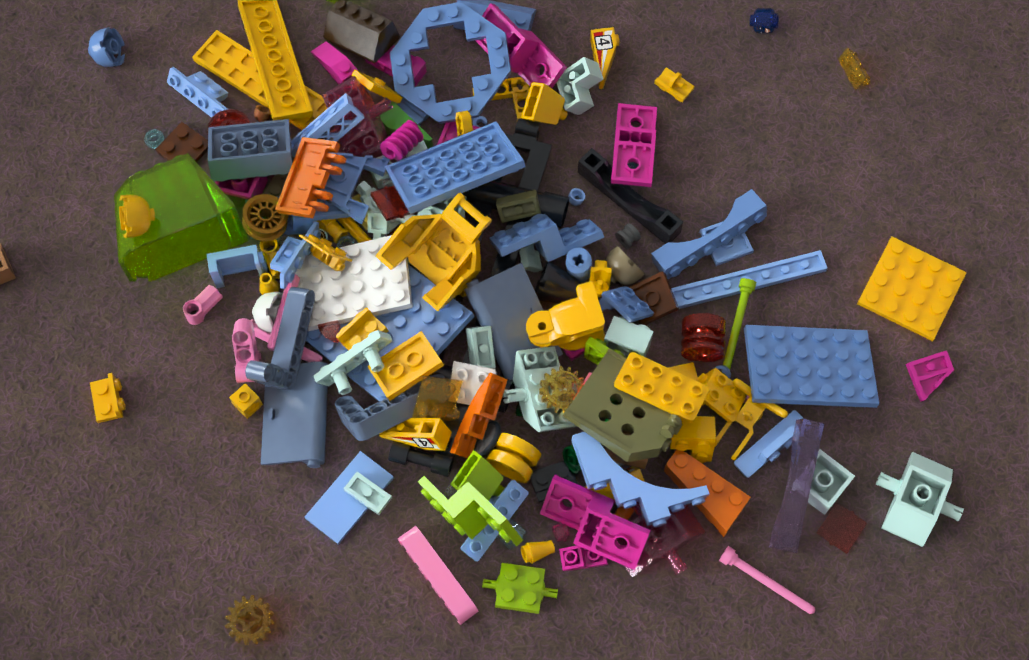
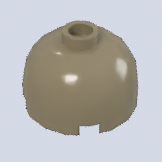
(623, 268)

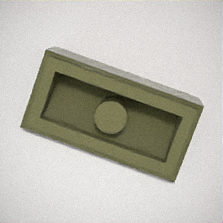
(518, 206)

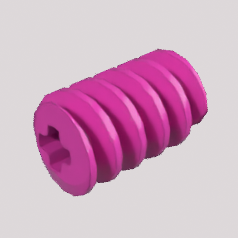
(401, 141)

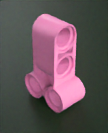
(244, 348)

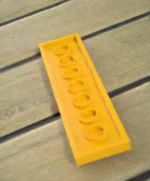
(275, 59)

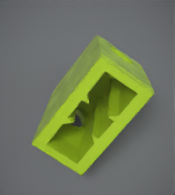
(480, 475)

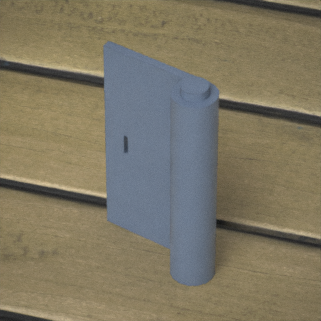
(506, 305)
(296, 420)

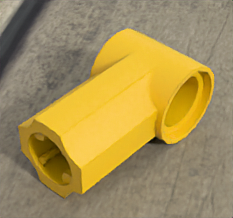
(269, 255)

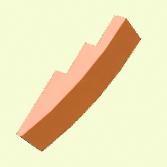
(480, 411)

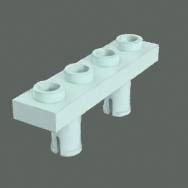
(344, 363)

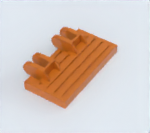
(310, 171)

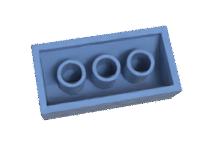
(519, 15)

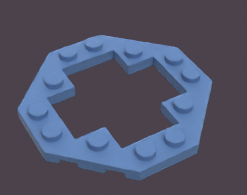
(417, 39)

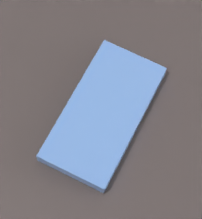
(339, 511)

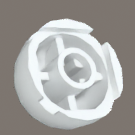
(266, 310)

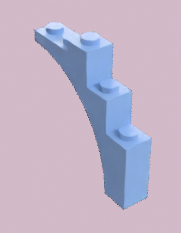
(627, 490)

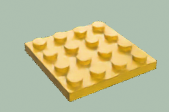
(912, 288)

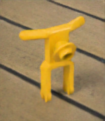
(749, 415)

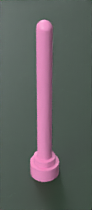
(730, 557)

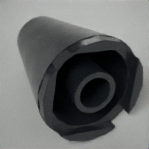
(556, 284)

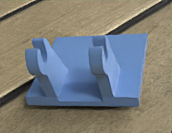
(626, 303)

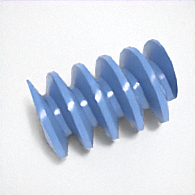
(579, 263)

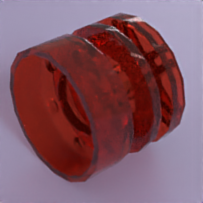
(703, 337)

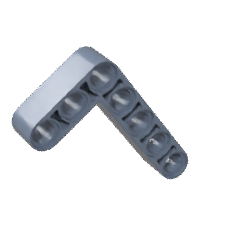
(289, 344)
(380, 416)

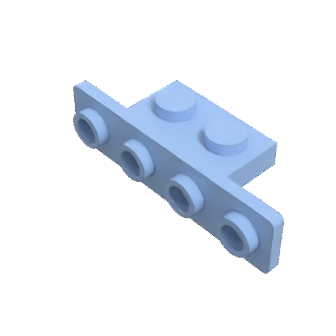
(199, 90)
(292, 255)
(768, 446)
(506, 504)

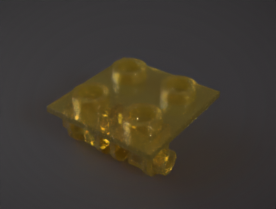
(438, 398)

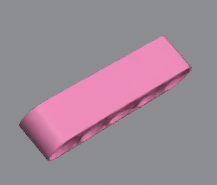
(438, 574)

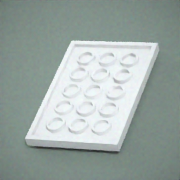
(360, 285)

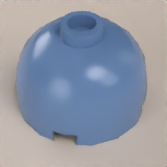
(104, 45)

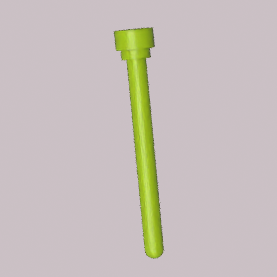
(746, 287)

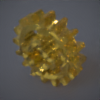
(560, 379)
(248, 630)

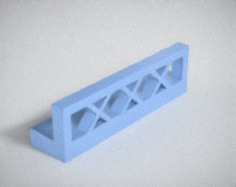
(327, 119)

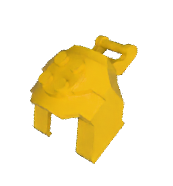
(441, 248)

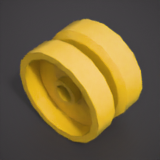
(514, 458)

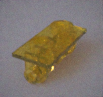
(851, 66)

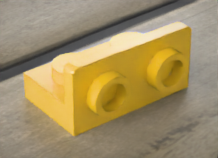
(359, 329)
(106, 399)

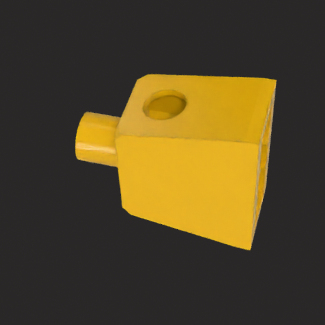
(544, 105)

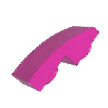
(579, 558)

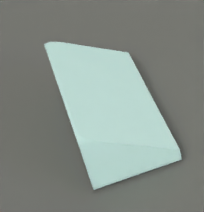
(480, 346)

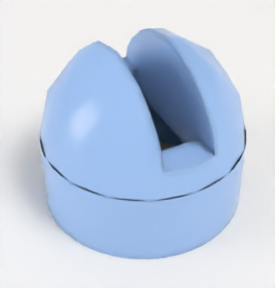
(575, 193)

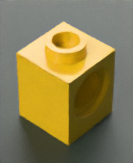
(246, 400)

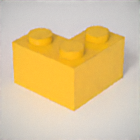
(697, 437)

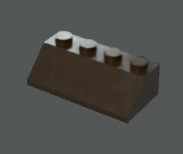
(360, 30)

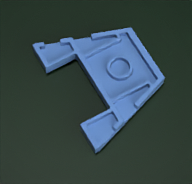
(343, 185)

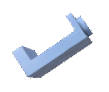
(235, 261)

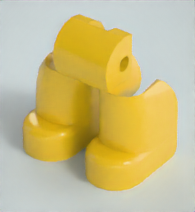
(568, 322)

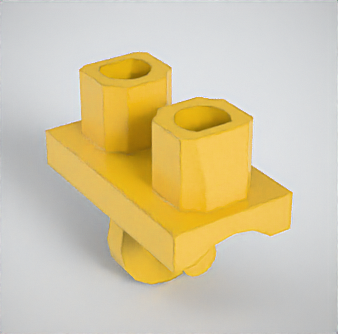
(674, 84)
(600, 276)

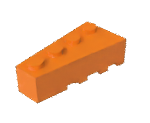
(725, 499)

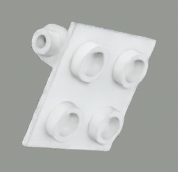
(472, 379)

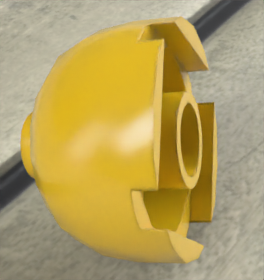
(135, 215)

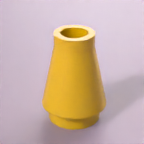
(268, 284)
(535, 551)

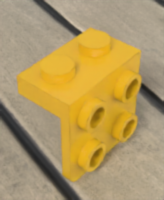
(722, 394)

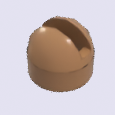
(261, 113)

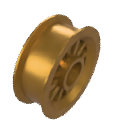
(259, 228)

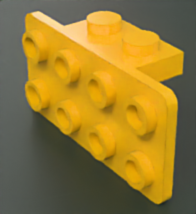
(661, 387)

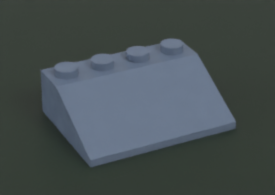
(249, 150)

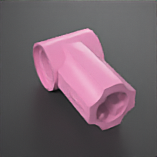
(202, 303)

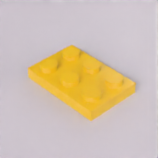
(407, 365)

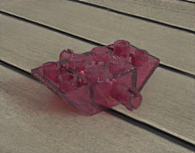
(368, 133)
(678, 531)

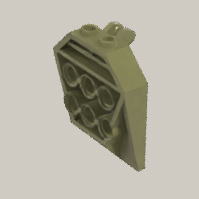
(593, 401)

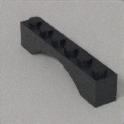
(654, 218)

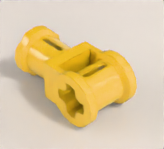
(333, 229)

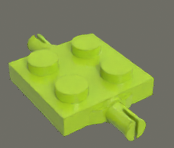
(520, 588)

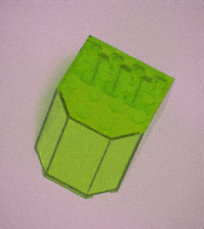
(187, 220)

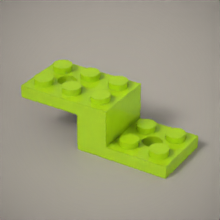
(469, 511)

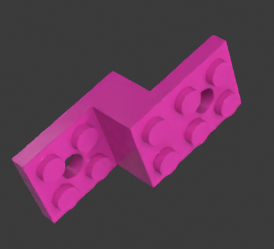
(525, 50)
(634, 145)
(595, 522)

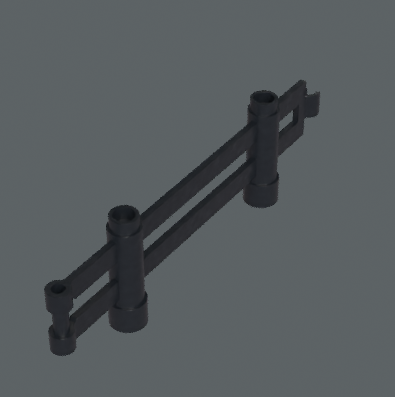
(484, 200)

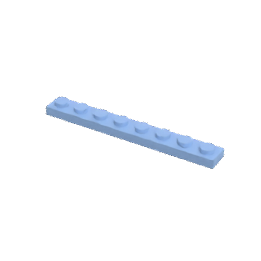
(764, 275)

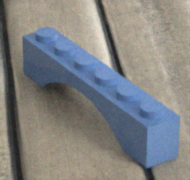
(676, 257)

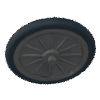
(489, 440)

